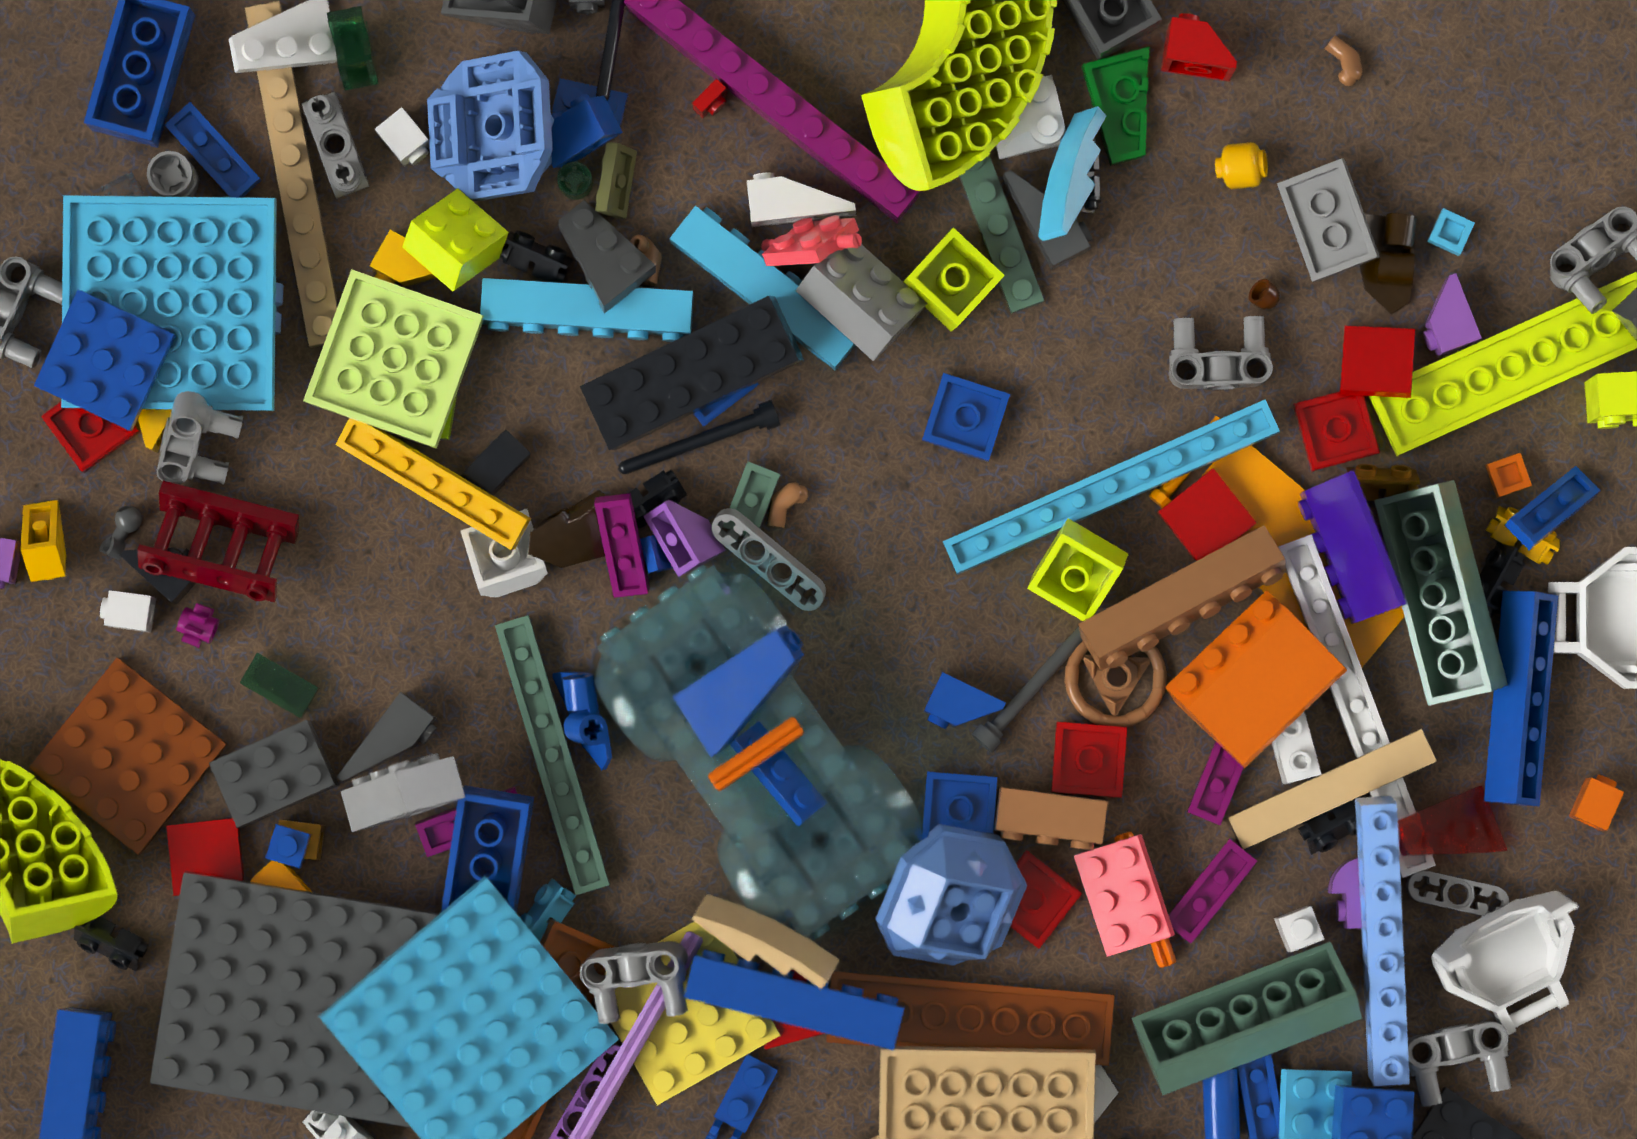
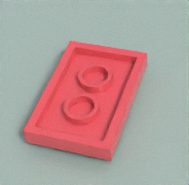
(1124, 895)

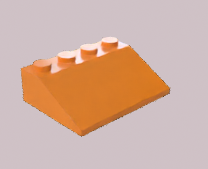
(1255, 679)

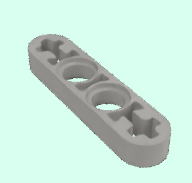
(764, 564)

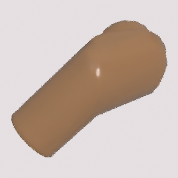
(1349, 60)
(647, 247)
(784, 499)

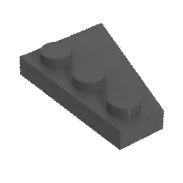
(606, 256)

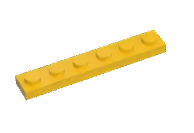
(434, 482)

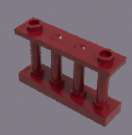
(227, 512)

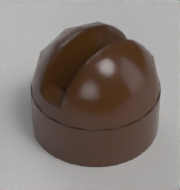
(1264, 294)

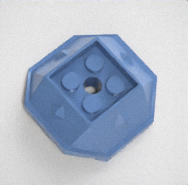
(492, 126)
(951, 897)

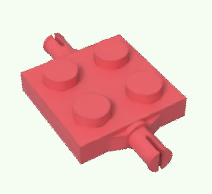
(811, 241)

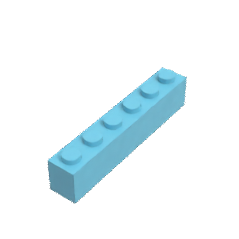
(746, 274)
(577, 308)

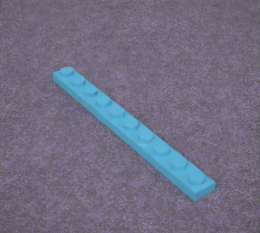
(1111, 486)

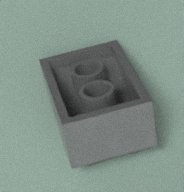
(516, 15)

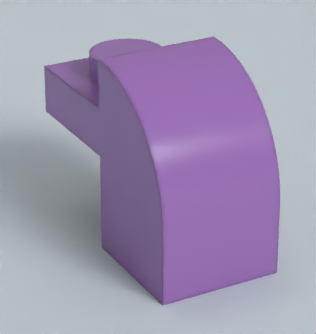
(1346, 881)

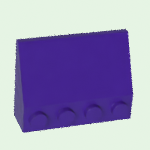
(1351, 548)

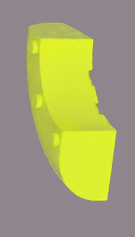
(995, 61)
(47, 861)

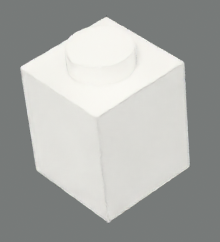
(404, 138)
(128, 611)
(1299, 928)

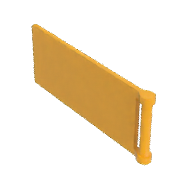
(1273, 502)

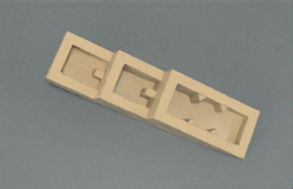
(756, 934)

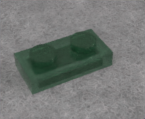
(279, 685)

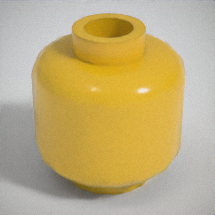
(1242, 165)

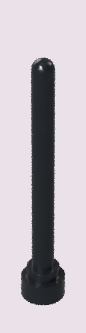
(610, 48)
(763, 417)

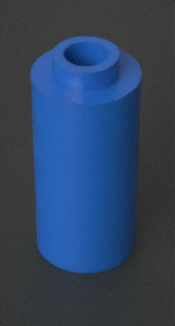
(1221, 1106)

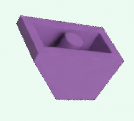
(1450, 320)
(683, 536)

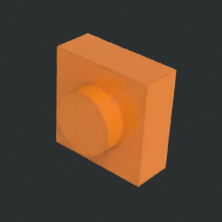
(1508, 475)

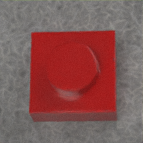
(711, 99)

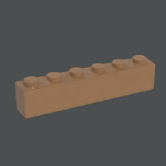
(1183, 598)

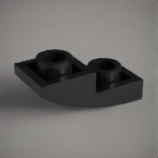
(497, 463)

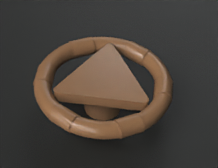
(1116, 686)

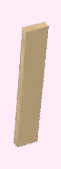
(1332, 789)

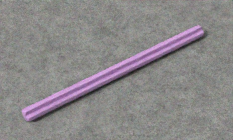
(629, 1051)

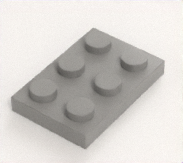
(1328, 220)

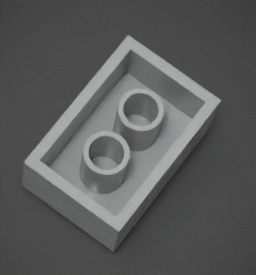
(861, 299)
(402, 791)

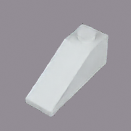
(785, 201)

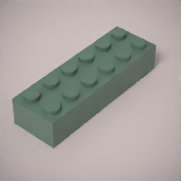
(1442, 593)
(1247, 1018)

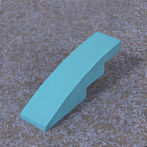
(1068, 179)

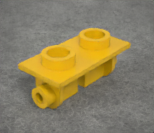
(1501, 533)

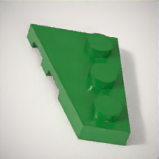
(1120, 91)

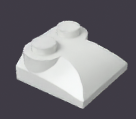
(1039, 125)
(499, 568)

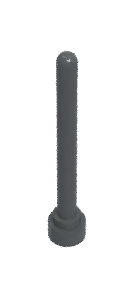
(990, 733)

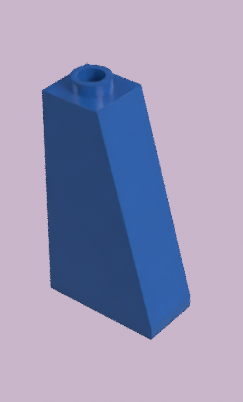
(734, 692)

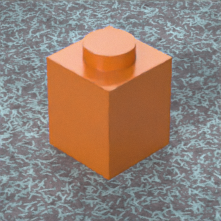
(1597, 802)

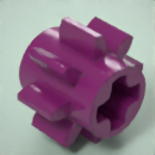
(197, 625)

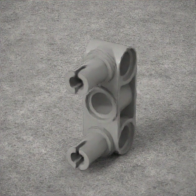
(327, 121)
(1592, 251)
(13, 305)
(1219, 368)
(182, 437)
(632, 967)
(1455, 1046)

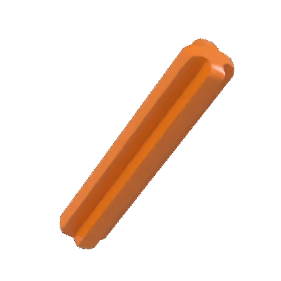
(756, 754)

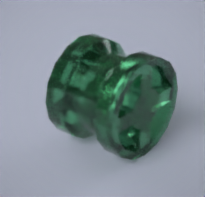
(574, 174)

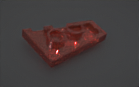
(1452, 827)

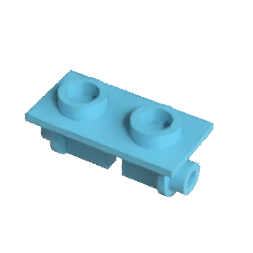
(550, 901)

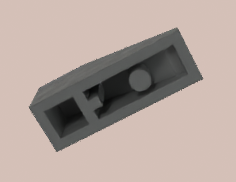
(1029, 202)
(395, 733)

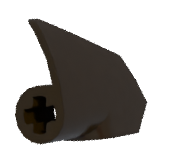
(1392, 274)
(569, 535)

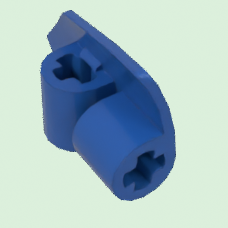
(584, 721)

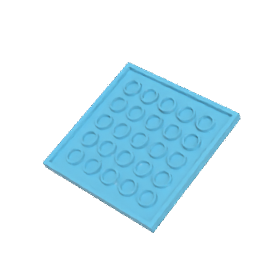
(190, 269)
(469, 1022)

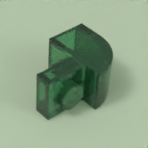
(353, 48)

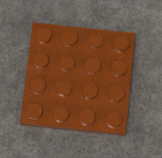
(128, 756)

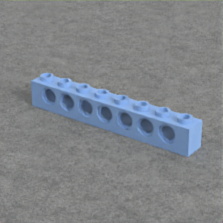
(1382, 940)

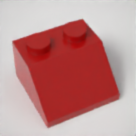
(1196, 50)

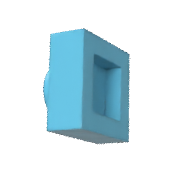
(1450, 232)

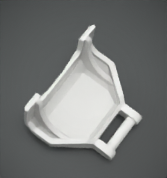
(1603, 618)
(1511, 957)

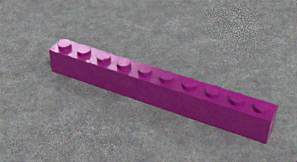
(776, 103)

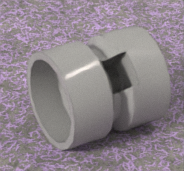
(172, 175)

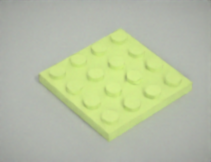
(393, 358)

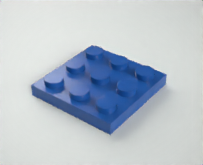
(104, 360)

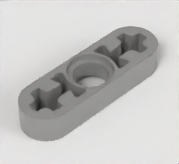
(1433, 879)

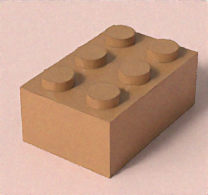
(1050, 818)

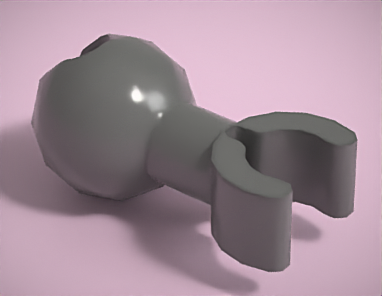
(126, 520)

